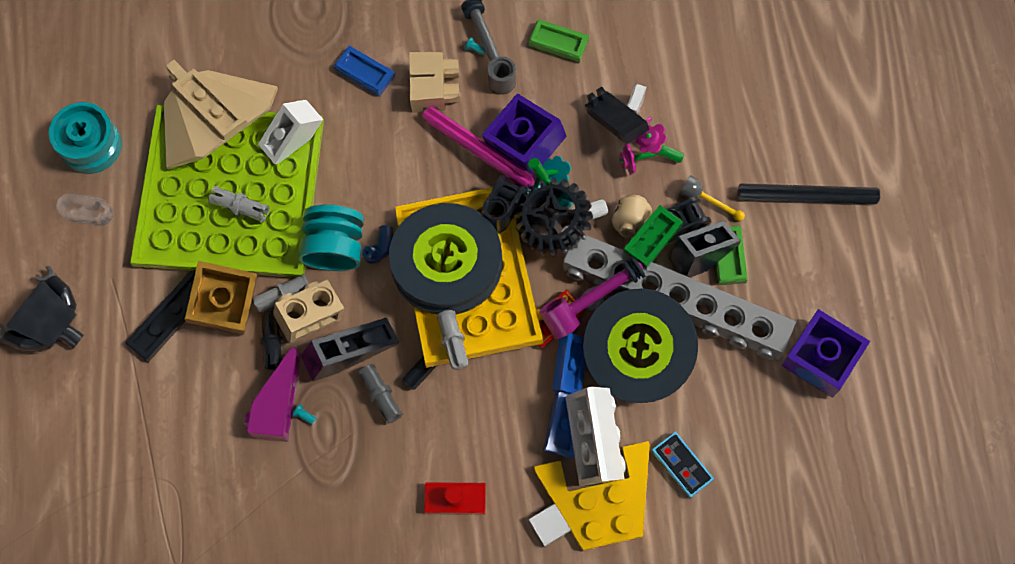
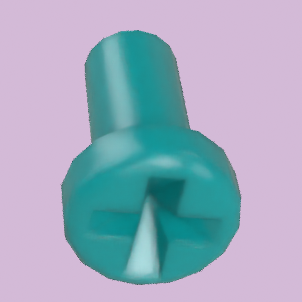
(474, 46)
(303, 414)

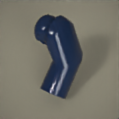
(380, 250)

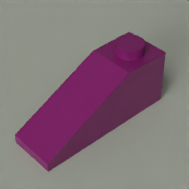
(274, 404)

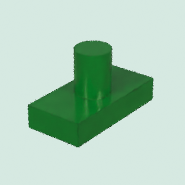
(653, 236)

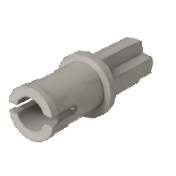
(268, 299)
(452, 339)

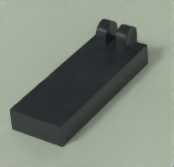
(615, 116)

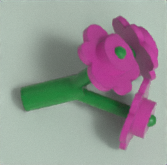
(652, 142)

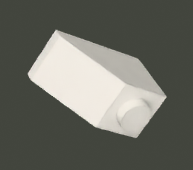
(290, 130)

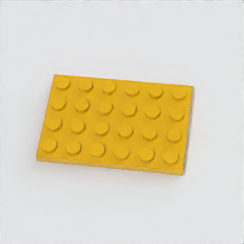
(505, 318)

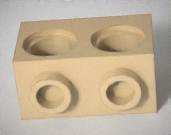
(312, 316)

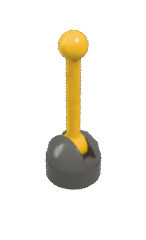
(694, 187)

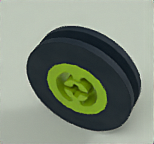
(468, 275)
(605, 339)

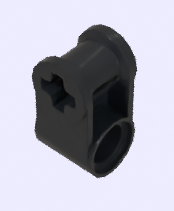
(503, 202)
(691, 214)

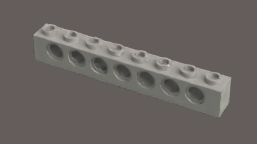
(722, 304)

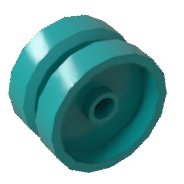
(85, 137)

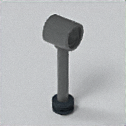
(498, 65)

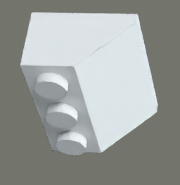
(595, 436)

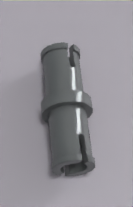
(380, 394)

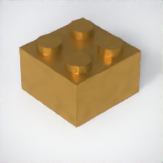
(221, 297)

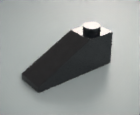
(347, 348)

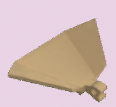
(208, 111)

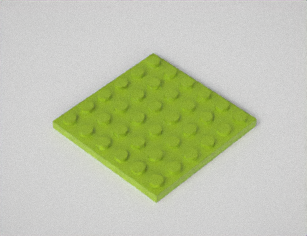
(182, 227)

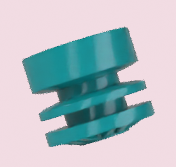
(331, 238)

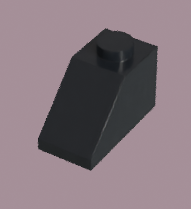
(703, 248)

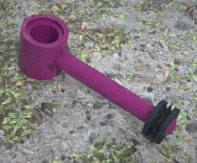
(561, 316)

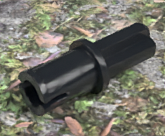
(271, 341)

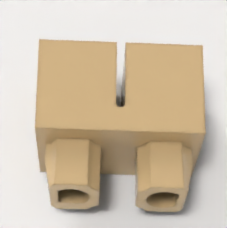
(428, 80)

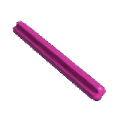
(478, 147)

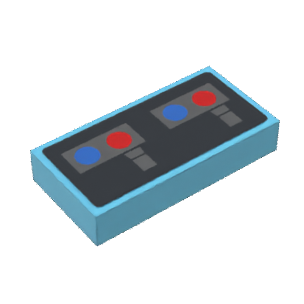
(682, 465)

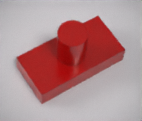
(455, 498)

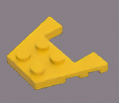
(605, 511)

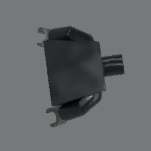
(43, 317)

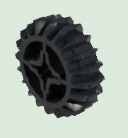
(575, 219)

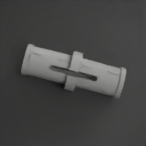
(239, 204)

